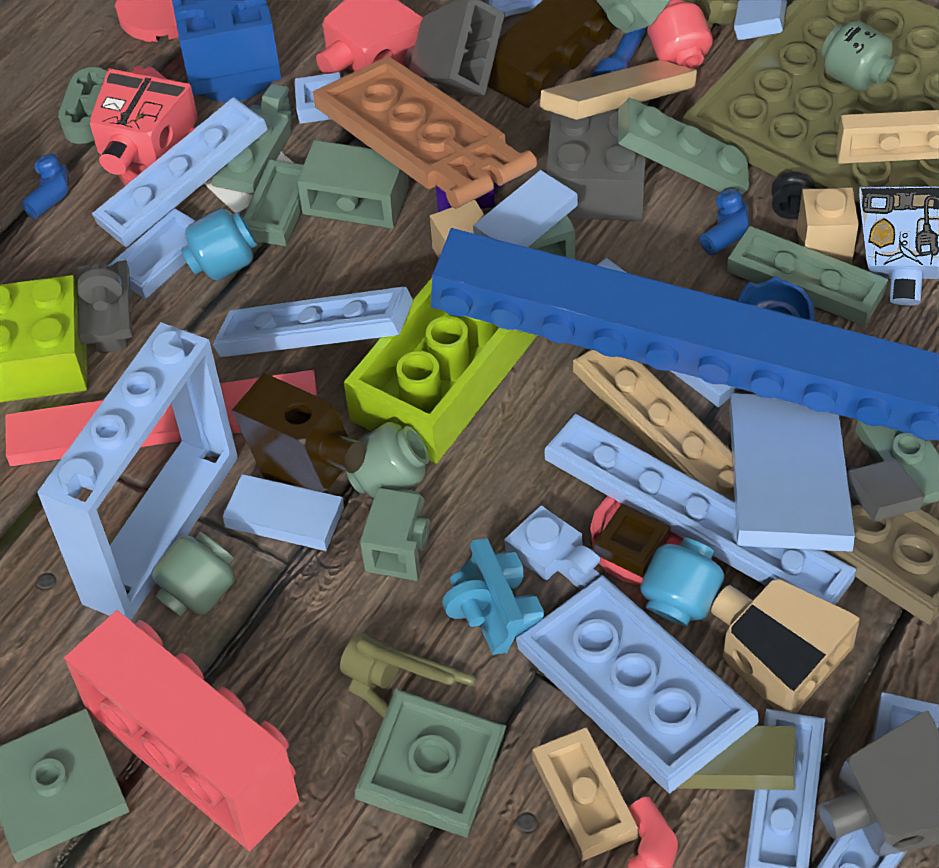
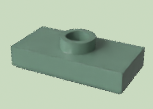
(914, 455)

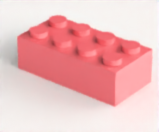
(185, 728)

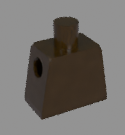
(296, 435)

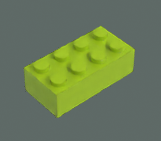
(40, 339)
(432, 373)

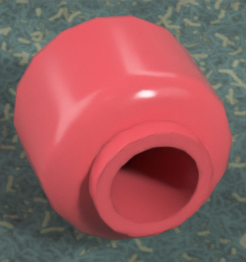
(681, 34)

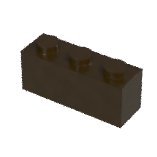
(546, 47)

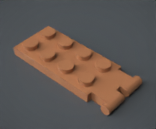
(422, 131)

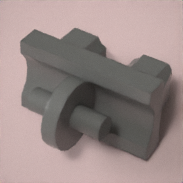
(104, 306)

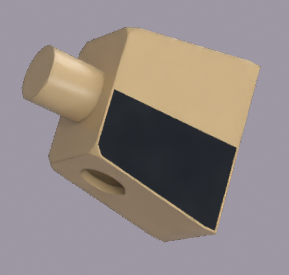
(784, 641)

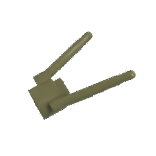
(377, 664)

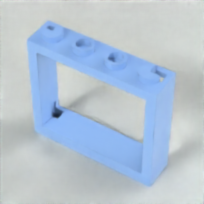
(167, 370)

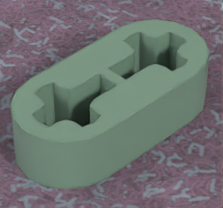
(77, 104)

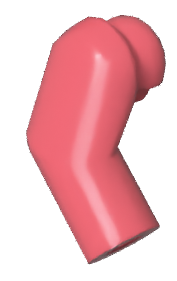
(658, 840)

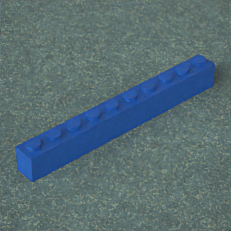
(689, 333)

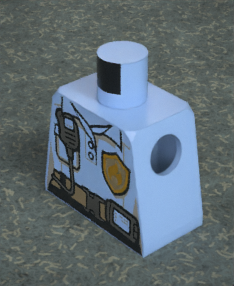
(902, 237)

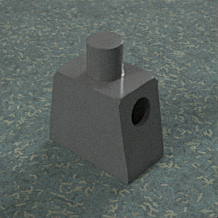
(457, 47)
(891, 790)

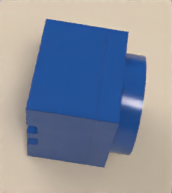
(227, 47)

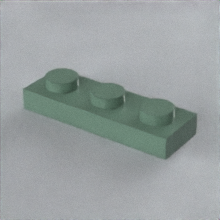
(681, 147)
(827, 281)

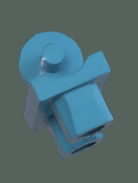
(485, 596)

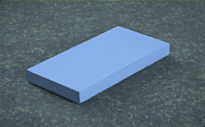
(789, 476)
(637, 683)

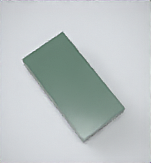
(275, 203)

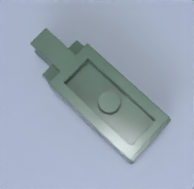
(247, 167)

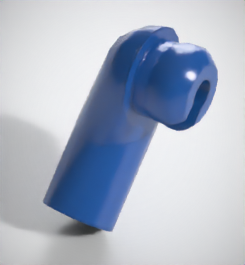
(52, 186)
(732, 222)

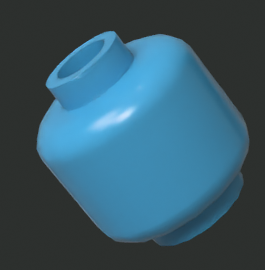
(219, 244)
(682, 581)

